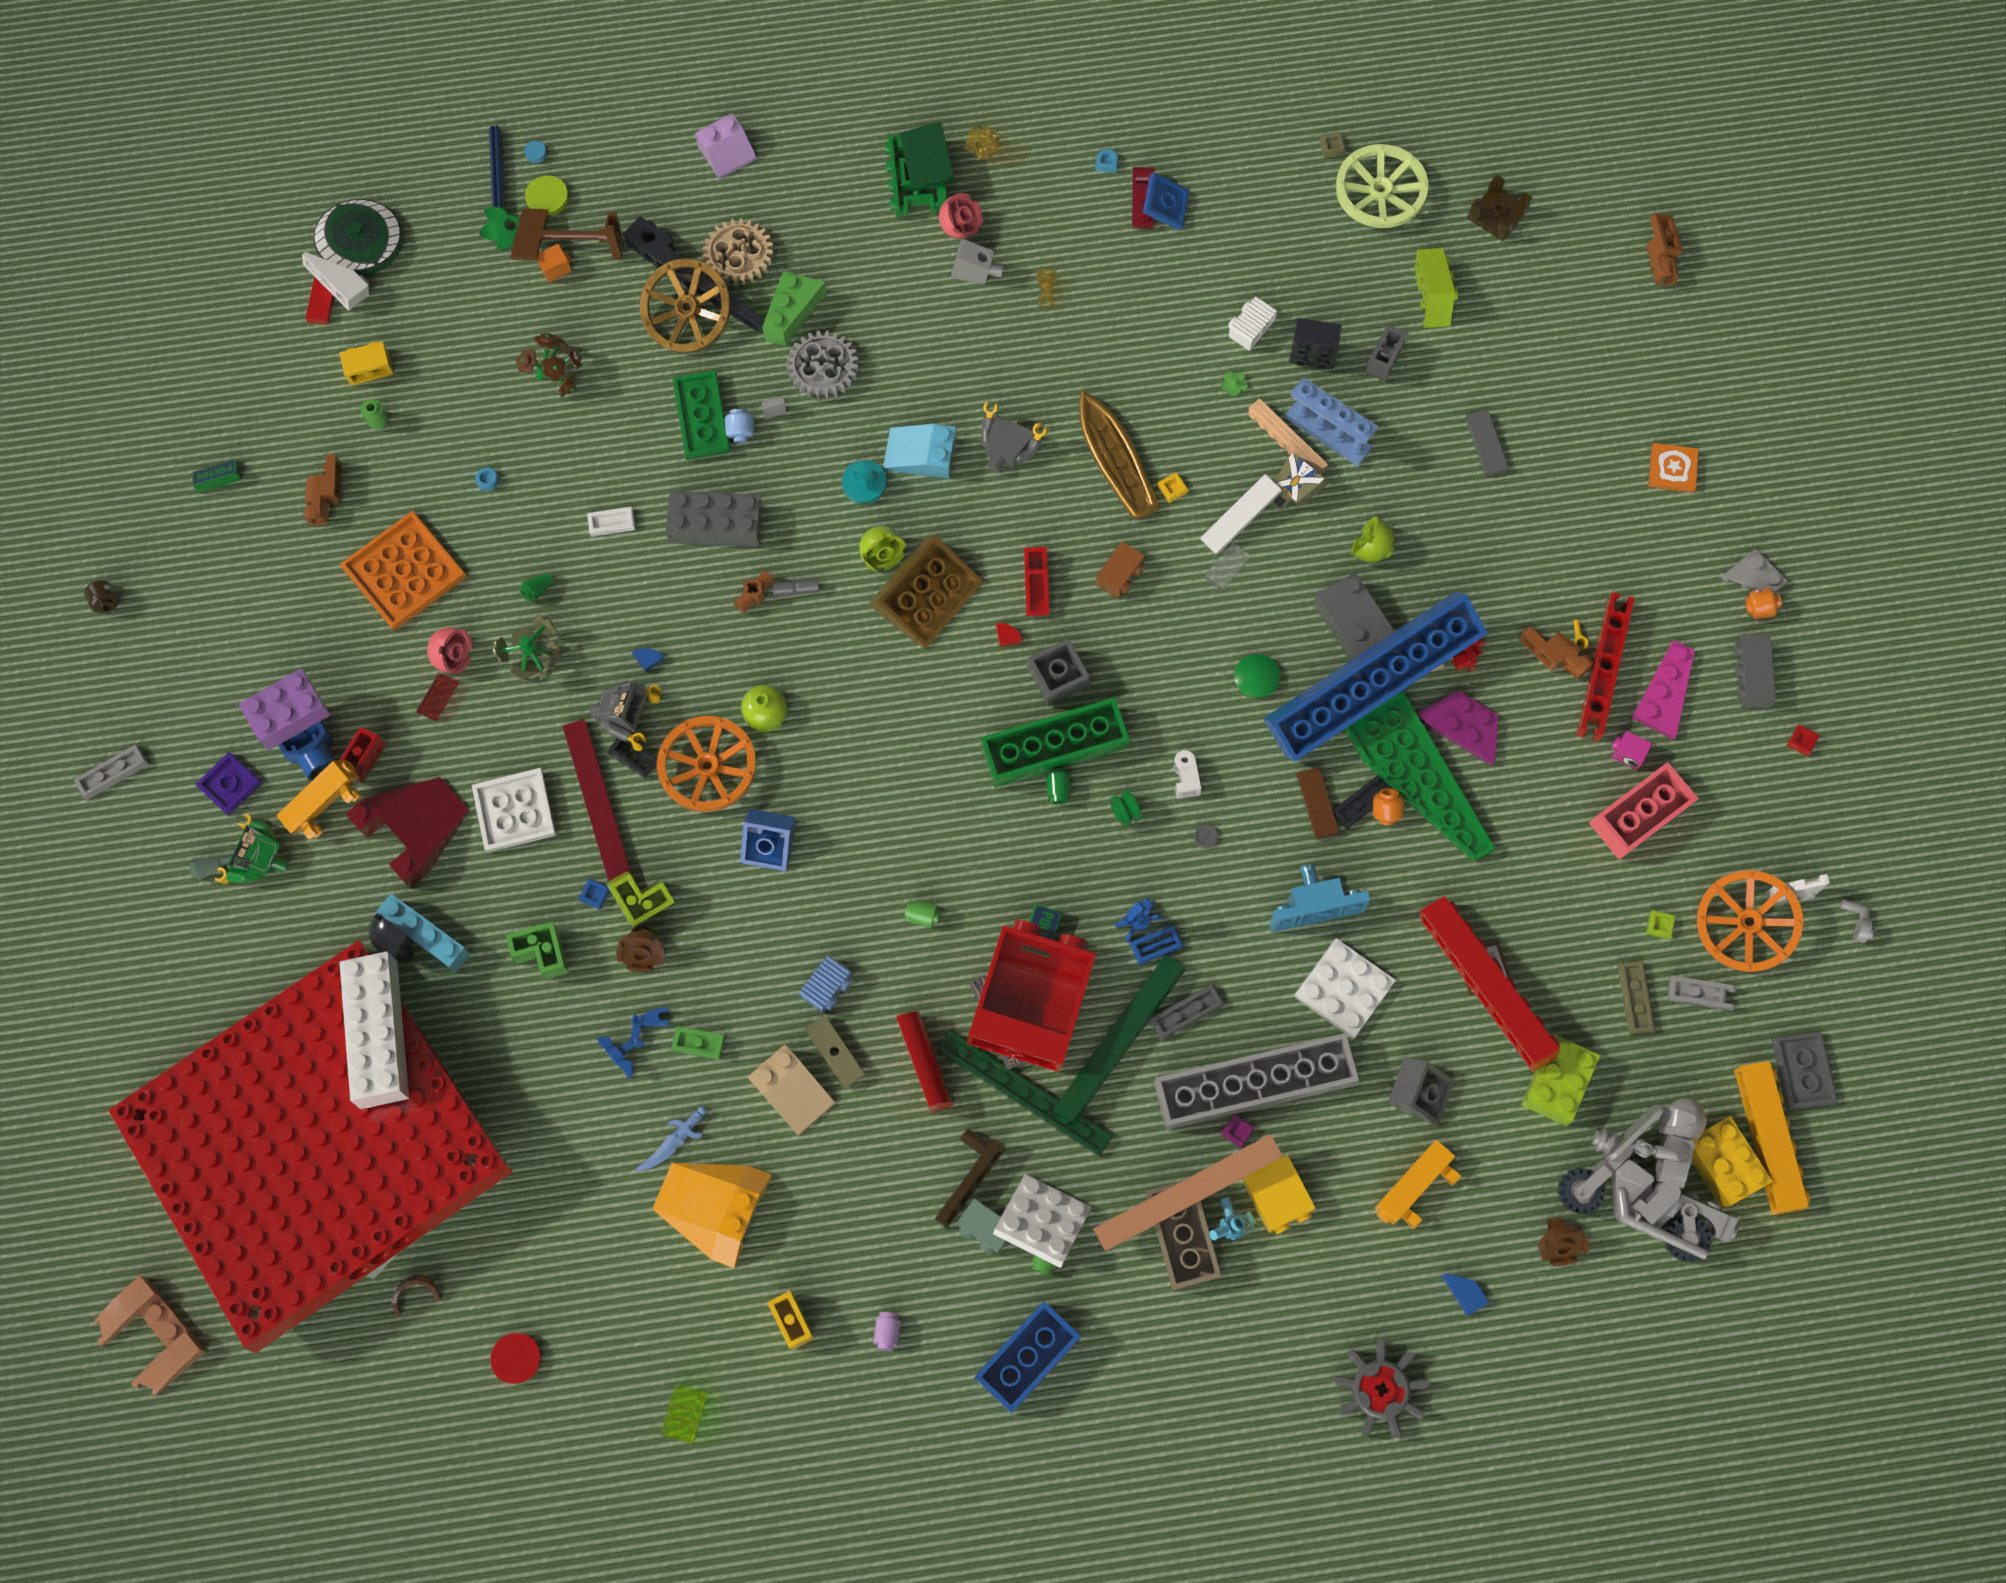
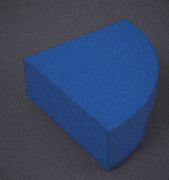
(647, 658)

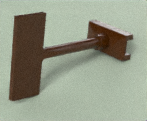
(532, 232)

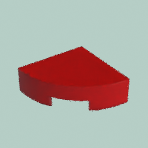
(1007, 635)

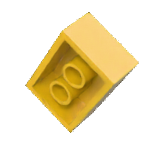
(1728, 1163)

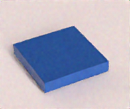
(1166, 201)

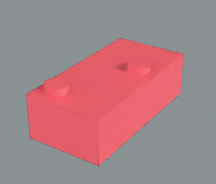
(1643, 810)

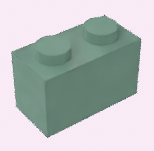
(980, 1224)

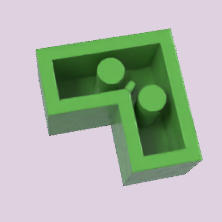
(540, 943)

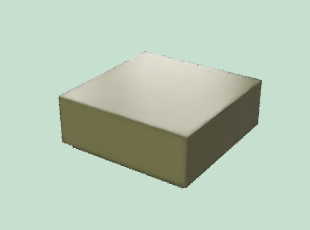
(1332, 145)

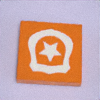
(1673, 467)

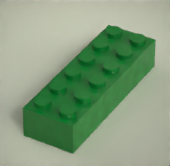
(1054, 742)

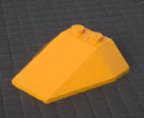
(712, 1205)

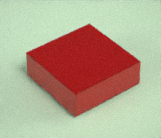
(1803, 740)

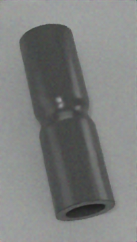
(798, 587)

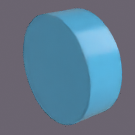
(535, 152)
(487, 479)

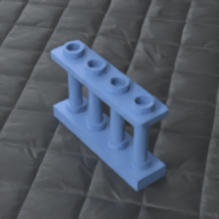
(1331, 422)

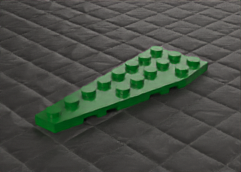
(1403, 754)

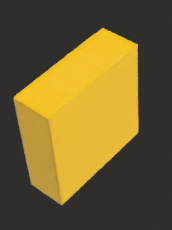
(1172, 487)

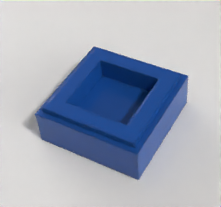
(594, 894)

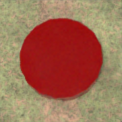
(515, 1358)

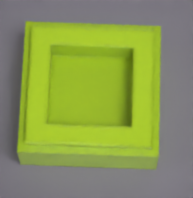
(1660, 925)

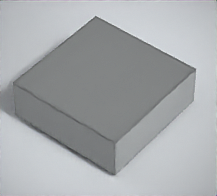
(773, 407)

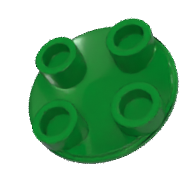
(1257, 676)

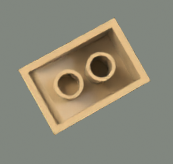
(791, 1090)

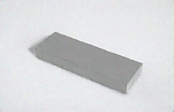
(111, 772)

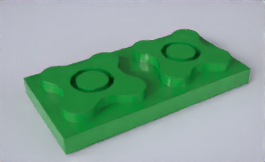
(701, 415)

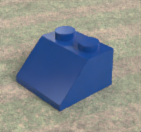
(767, 839)

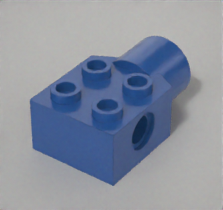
(310, 750)

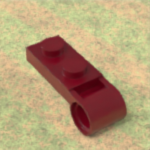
(1140, 182)

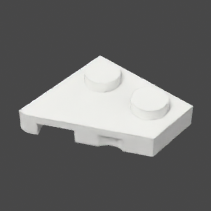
(1802, 889)

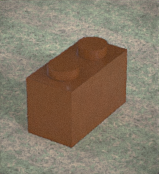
(1120, 570)

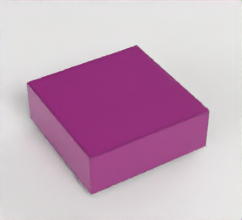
(1237, 1131)

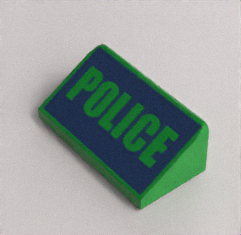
(216, 476)
(1048, 920)

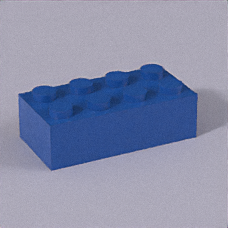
(1027, 1357)

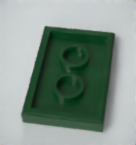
(927, 156)

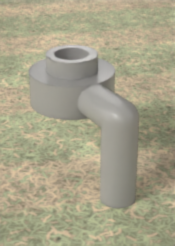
(1864, 928)

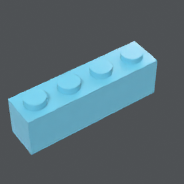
(424, 933)

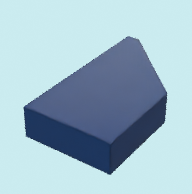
(1466, 1293)

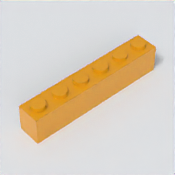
(1771, 1137)

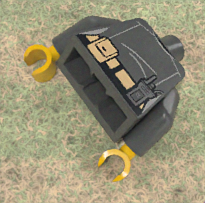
(621, 709)

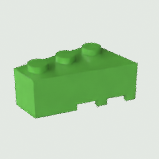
(791, 305)

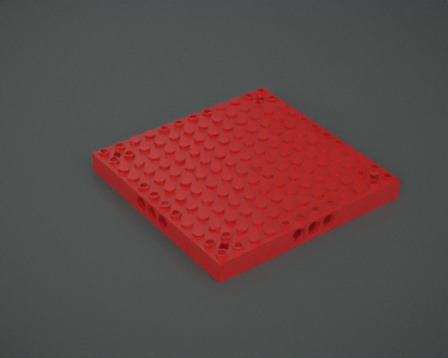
(286, 1179)

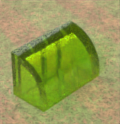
(683, 1414)

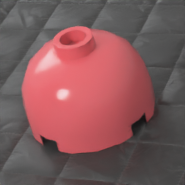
(960, 216)
(449, 650)

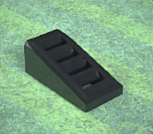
(613, 752)

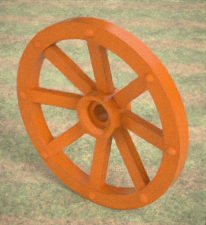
(706, 759)
(1750, 876)

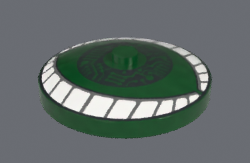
(359, 236)

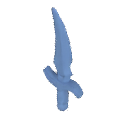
(674, 1140)

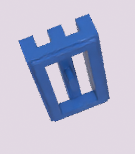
(1137, 953)

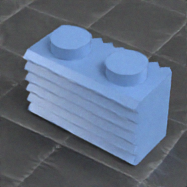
(826, 984)

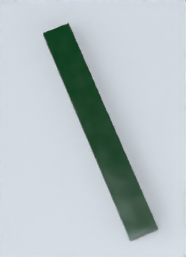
(1119, 1039)
(1022, 1092)

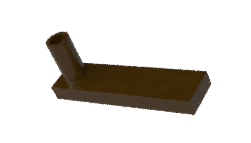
(989, 1155)

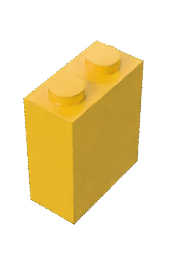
(1279, 1195)

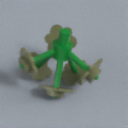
(525, 642)

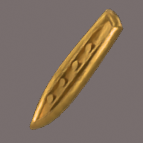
(1116, 457)

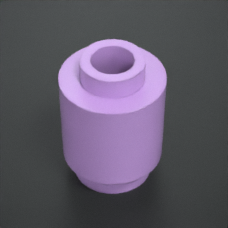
(887, 1331)

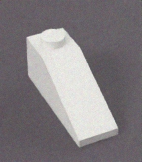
(339, 280)

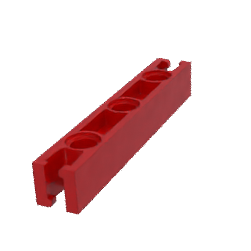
(1602, 681)

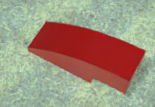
(1036, 581)

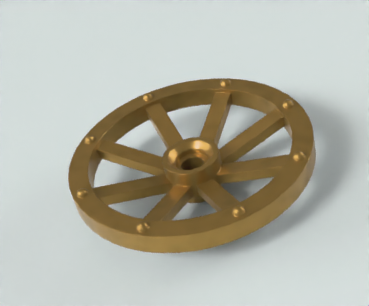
(681, 304)

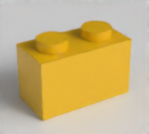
(366, 363)
(790, 1320)

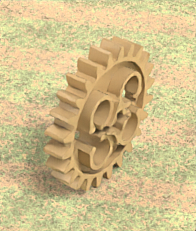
(739, 251)

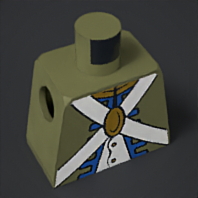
(1297, 482)

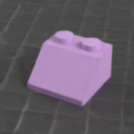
(725, 146)

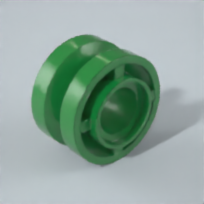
(1126, 808)

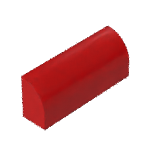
(924, 1061)

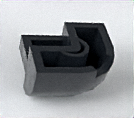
(389, 938)

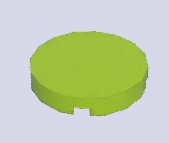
(547, 193)

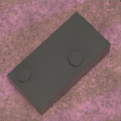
(1352, 615)

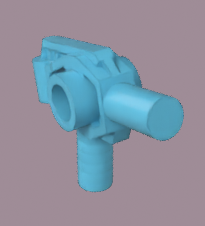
(1233, 1225)

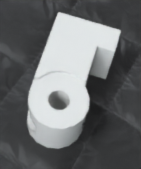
(1188, 774)

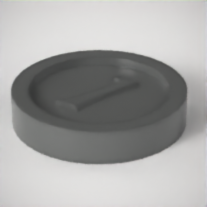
(1205, 836)

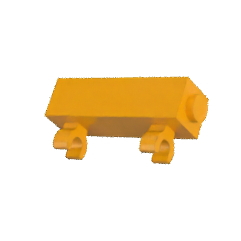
(317, 796)
(1414, 1183)

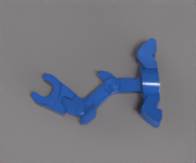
(1139, 917)
(649, 1019)

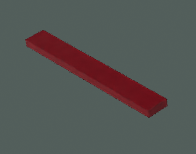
(596, 799)

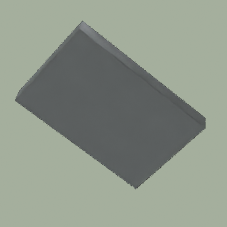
(1804, 1070)

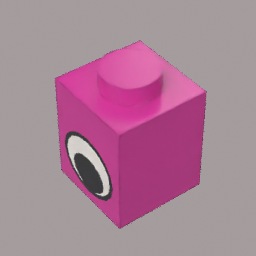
(1630, 750)

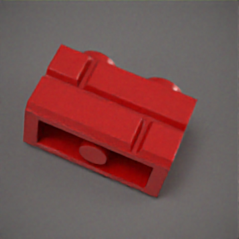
(363, 752)

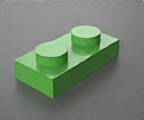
(698, 1043)

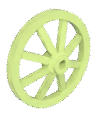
(1382, 184)

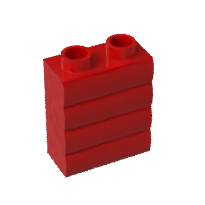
(1032, 998)

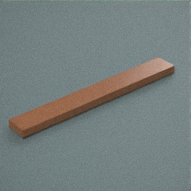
(1187, 1192)

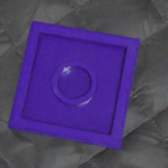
(228, 783)

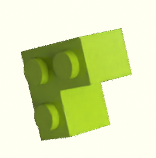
(639, 904)

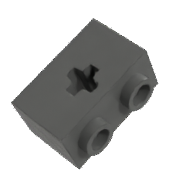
(1386, 352)

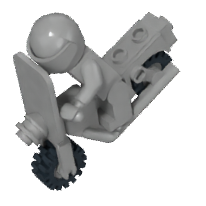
(1648, 1199)

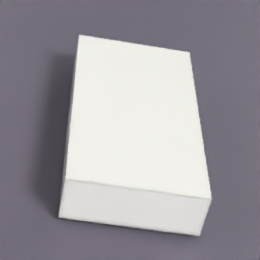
(611, 521)

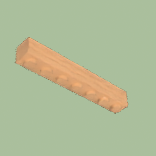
(1285, 435)

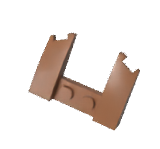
(181, 1345)

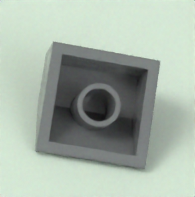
(1421, 1090)

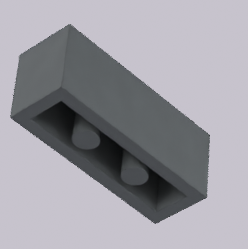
(1755, 671)

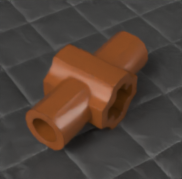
(761, 584)

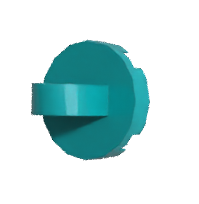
(864, 481)

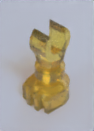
(1046, 279)

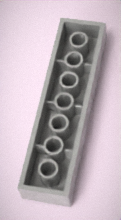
(1255, 1081)

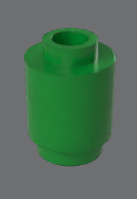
(1058, 786)

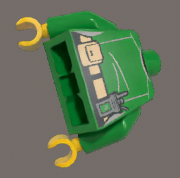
(253, 854)

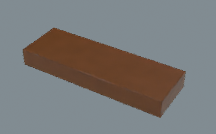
(1317, 803)

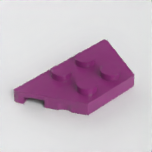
(1464, 724)

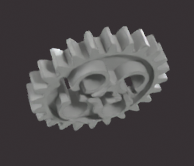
(820, 382)

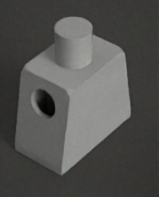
(975, 263)

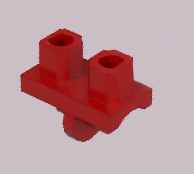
(1467, 657)

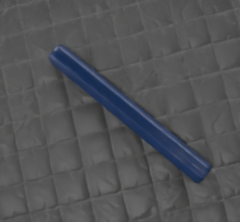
(496, 167)

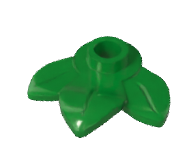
(497, 228)

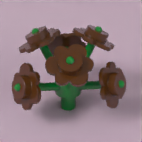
(552, 366)

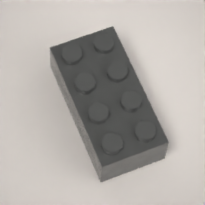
(714, 518)

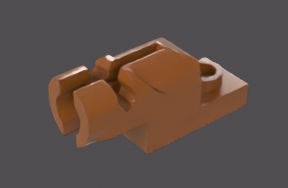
(1664, 249)
(323, 492)
(1556, 652)

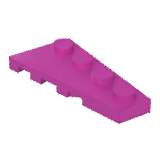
(1665, 695)

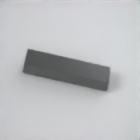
(1486, 443)
(1186, 1012)

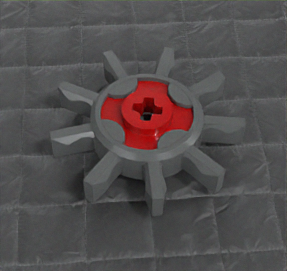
(1393, 1380)

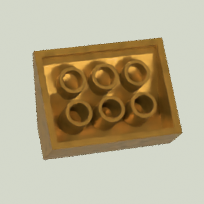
(926, 591)

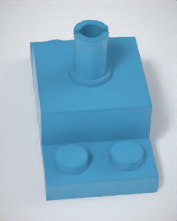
(1317, 902)

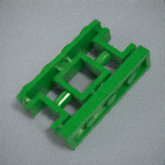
(898, 177)

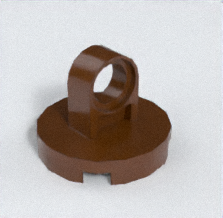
(640, 949)
(1562, 1243)

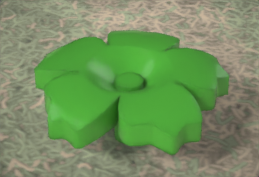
(1234, 383)

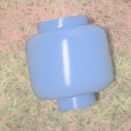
(739, 425)

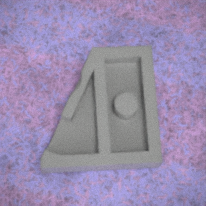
(1755, 573)

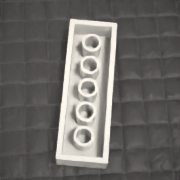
(374, 1030)

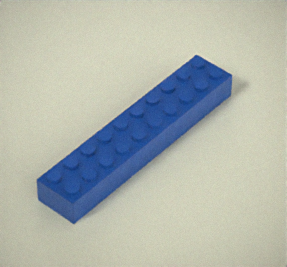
(1375, 676)

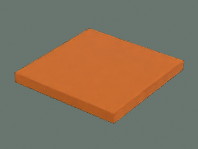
(403, 570)

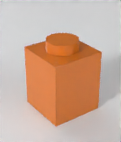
(554, 263)

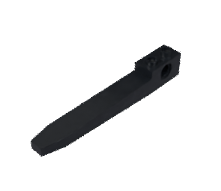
(663, 251)

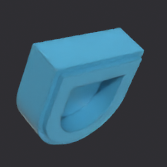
(1107, 161)

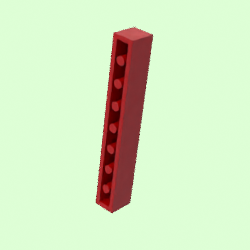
(1490, 984)

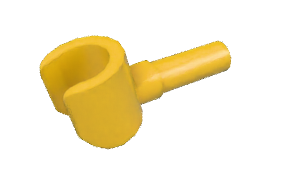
(1578, 635)

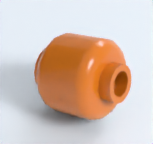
(1762, 603)
(1388, 806)

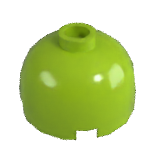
(1375, 542)
(881, 547)
(764, 708)

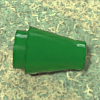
(536, 586)

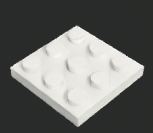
(513, 810)
(1344, 988)
(1042, 1220)

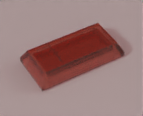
(437, 697)

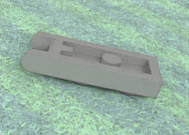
(1699, 993)

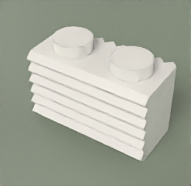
(1252, 323)

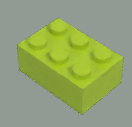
(1561, 1084)

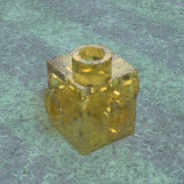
(983, 142)

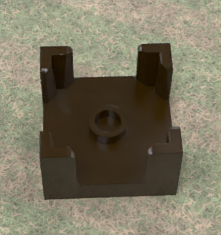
(1499, 211)

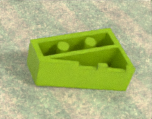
(1436, 286)

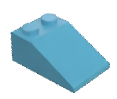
(921, 450)

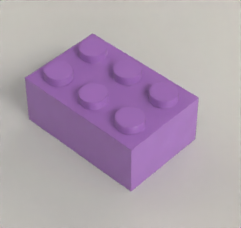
(284, 709)

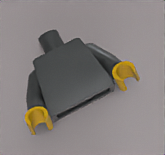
(1007, 441)

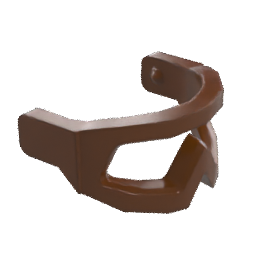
(415, 1279)

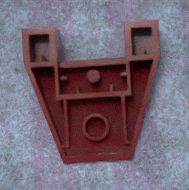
(420, 816)

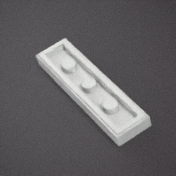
(1240, 514)

